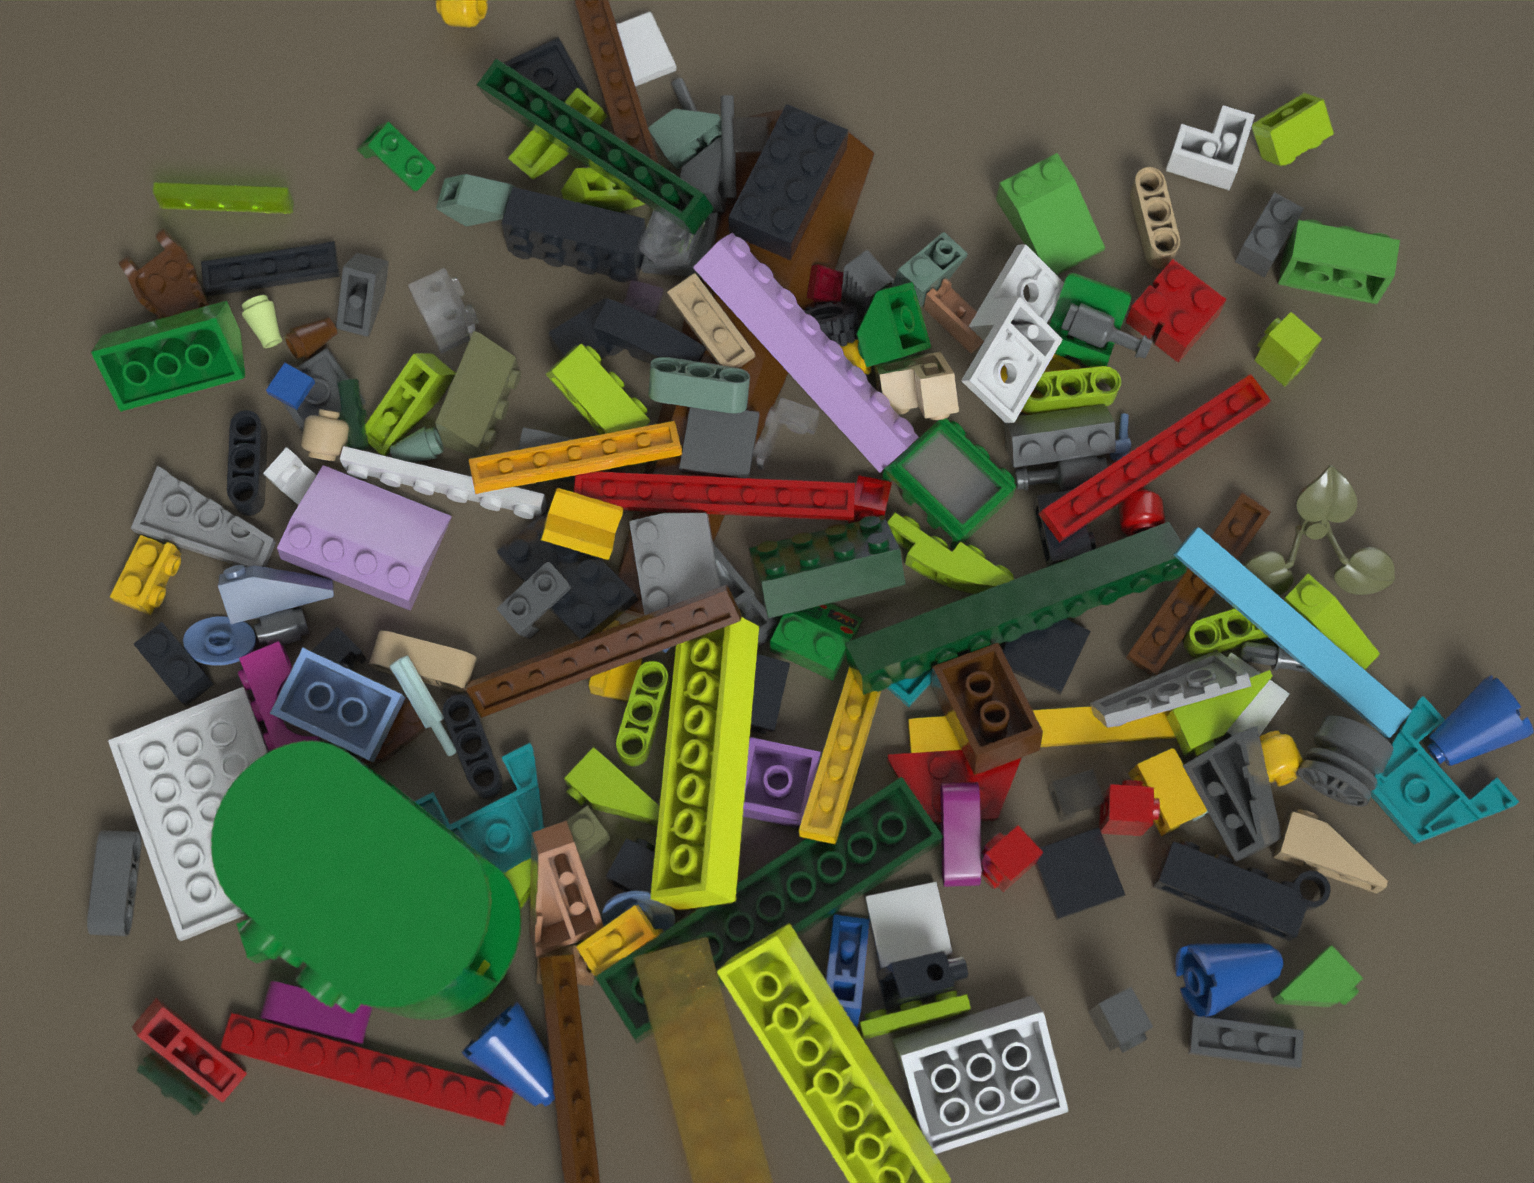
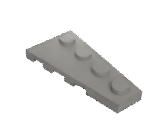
(193, 522)
(1177, 687)

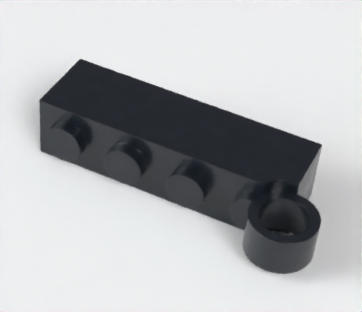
(1236, 891)

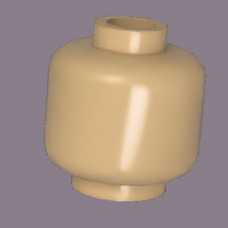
(324, 435)

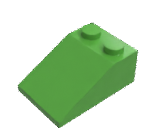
(1050, 214)

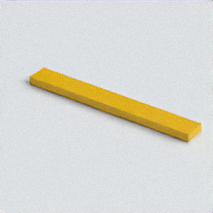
(1059, 728)

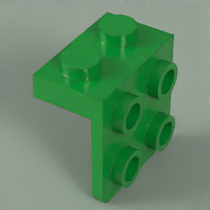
(1094, 294)

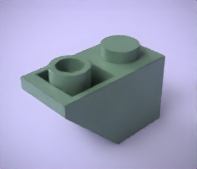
(685, 134)
(473, 199)
(931, 266)

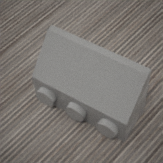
(673, 558)

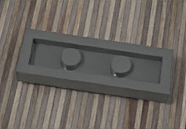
(1246, 1042)

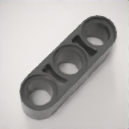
(114, 883)

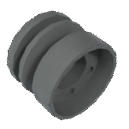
(1345, 760)

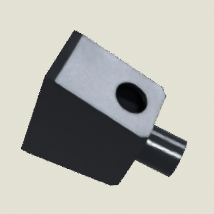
(908, 978)

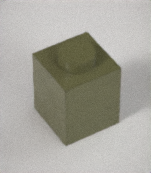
(587, 833)

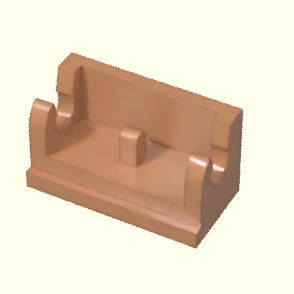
(953, 314)

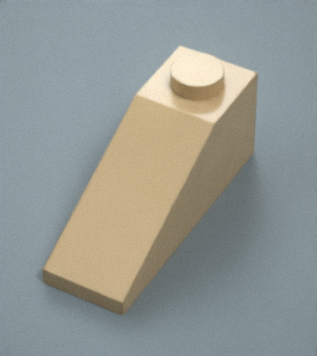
(1320, 848)

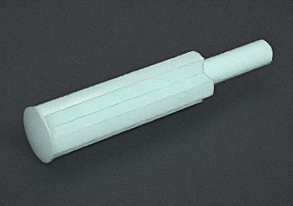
(421, 700)

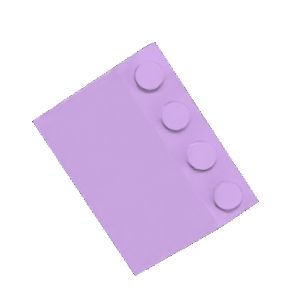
(364, 537)

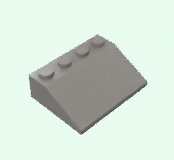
(981, 1074)

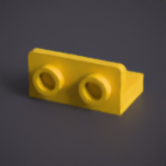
(146, 575)

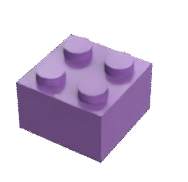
(778, 782)

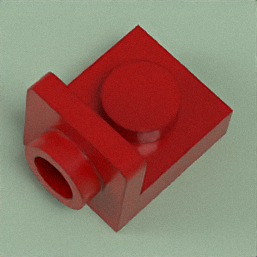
(870, 497)

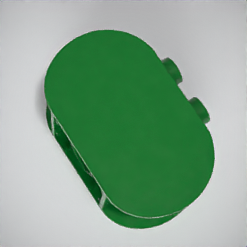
(361, 886)

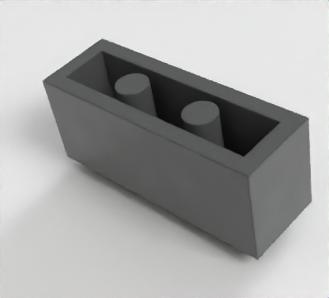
(1060, 435)

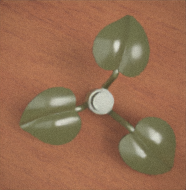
(1321, 501)

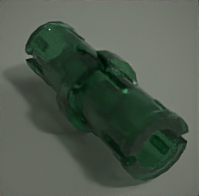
(353, 413)
(173, 1084)

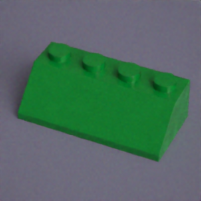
(171, 356)

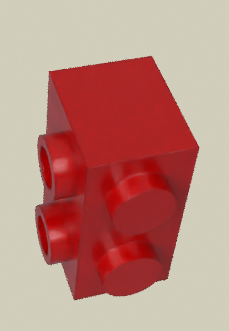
(1128, 809)
(1008, 858)

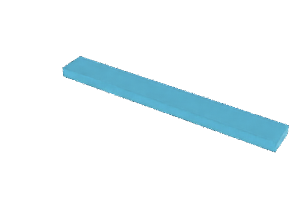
(1292, 632)

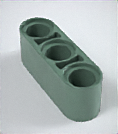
(698, 385)

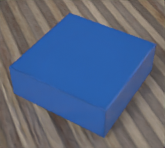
(290, 386)

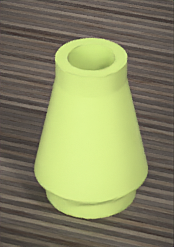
(262, 319)

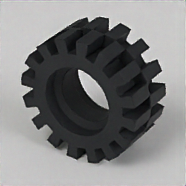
(836, 321)

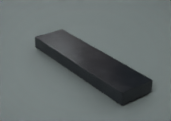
(270, 269)

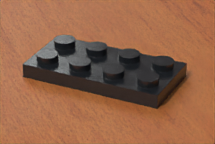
(595, 592)

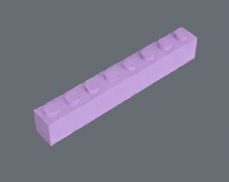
(805, 351)

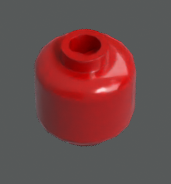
(1141, 512)

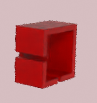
(1180, 305)

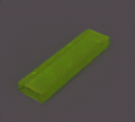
(223, 198)

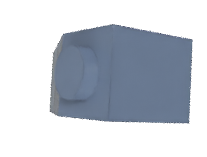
(265, 590)

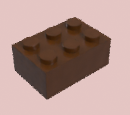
(986, 708)

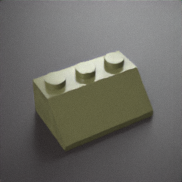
(477, 397)

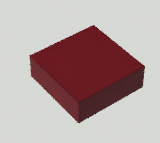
(825, 284)

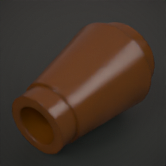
(309, 337)

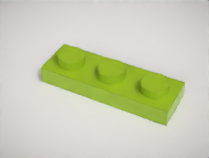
(913, 1015)

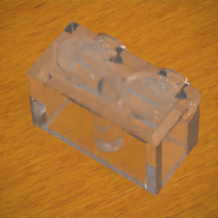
(443, 309)

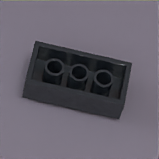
(788, 181)
(573, 235)

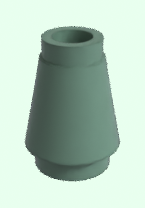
(419, 446)

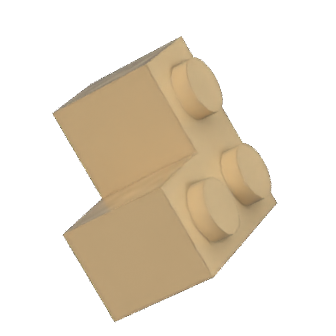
(919, 382)

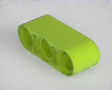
(1082, 380)
(1220, 636)
(642, 697)

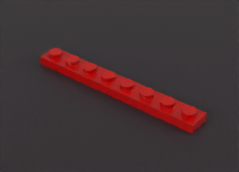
(1154, 458)
(720, 495)
(367, 1069)

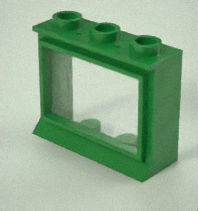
(951, 480)

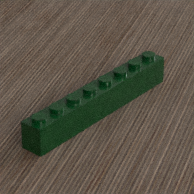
(595, 147)

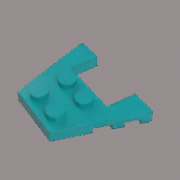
(1420, 794)
(506, 826)

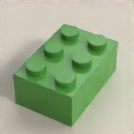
(1339, 261)

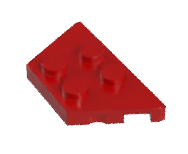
(928, 770)

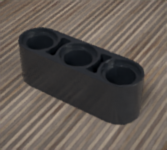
(242, 448)
(467, 730)

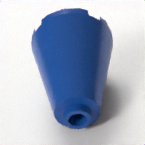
(1480, 724)
(1224, 973)
(514, 1056)

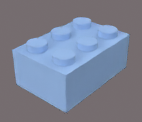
(338, 705)

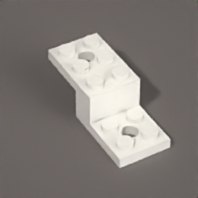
(1014, 334)

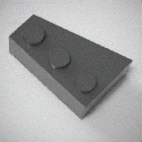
(1237, 793)

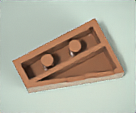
(559, 892)

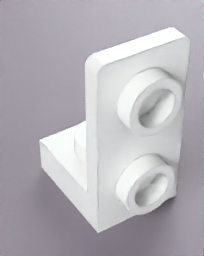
(290, 475)

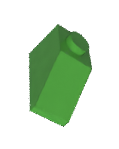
(1322, 982)

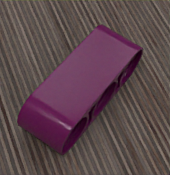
(960, 834)
(302, 1010)

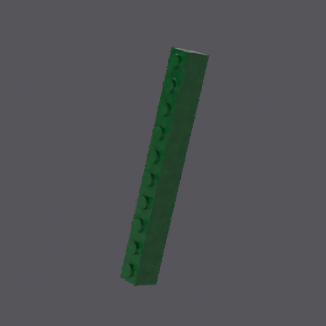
(1015, 608)

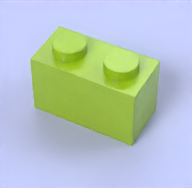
(1292, 129)
(1286, 348)

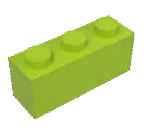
(596, 392)

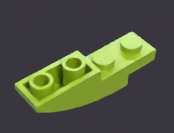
(930, 556)

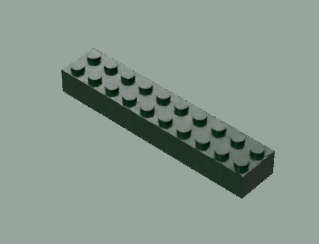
(794, 889)

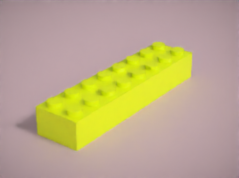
(705, 768)
(828, 1064)

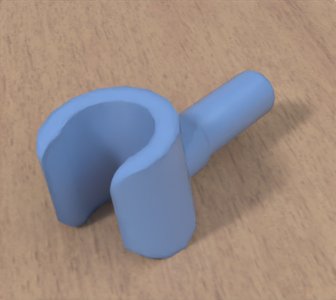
(1123, 444)

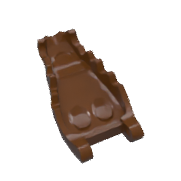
(167, 282)

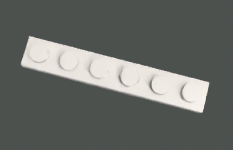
(431, 480)

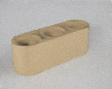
(1159, 204)
(434, 662)

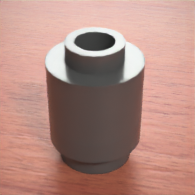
(282, 626)

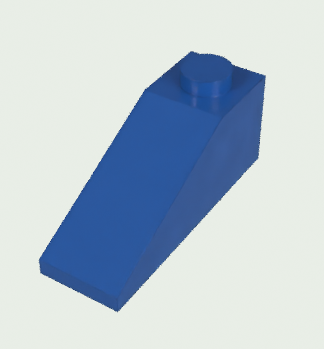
(847, 962)

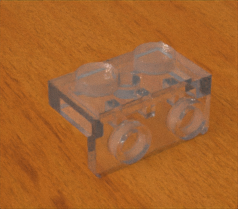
(667, 242)

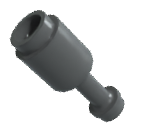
(1098, 328)
(1067, 474)

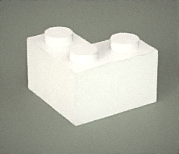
(1214, 155)

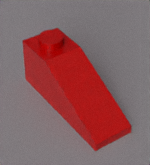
(188, 1050)

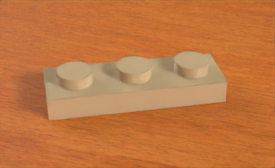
(710, 323)

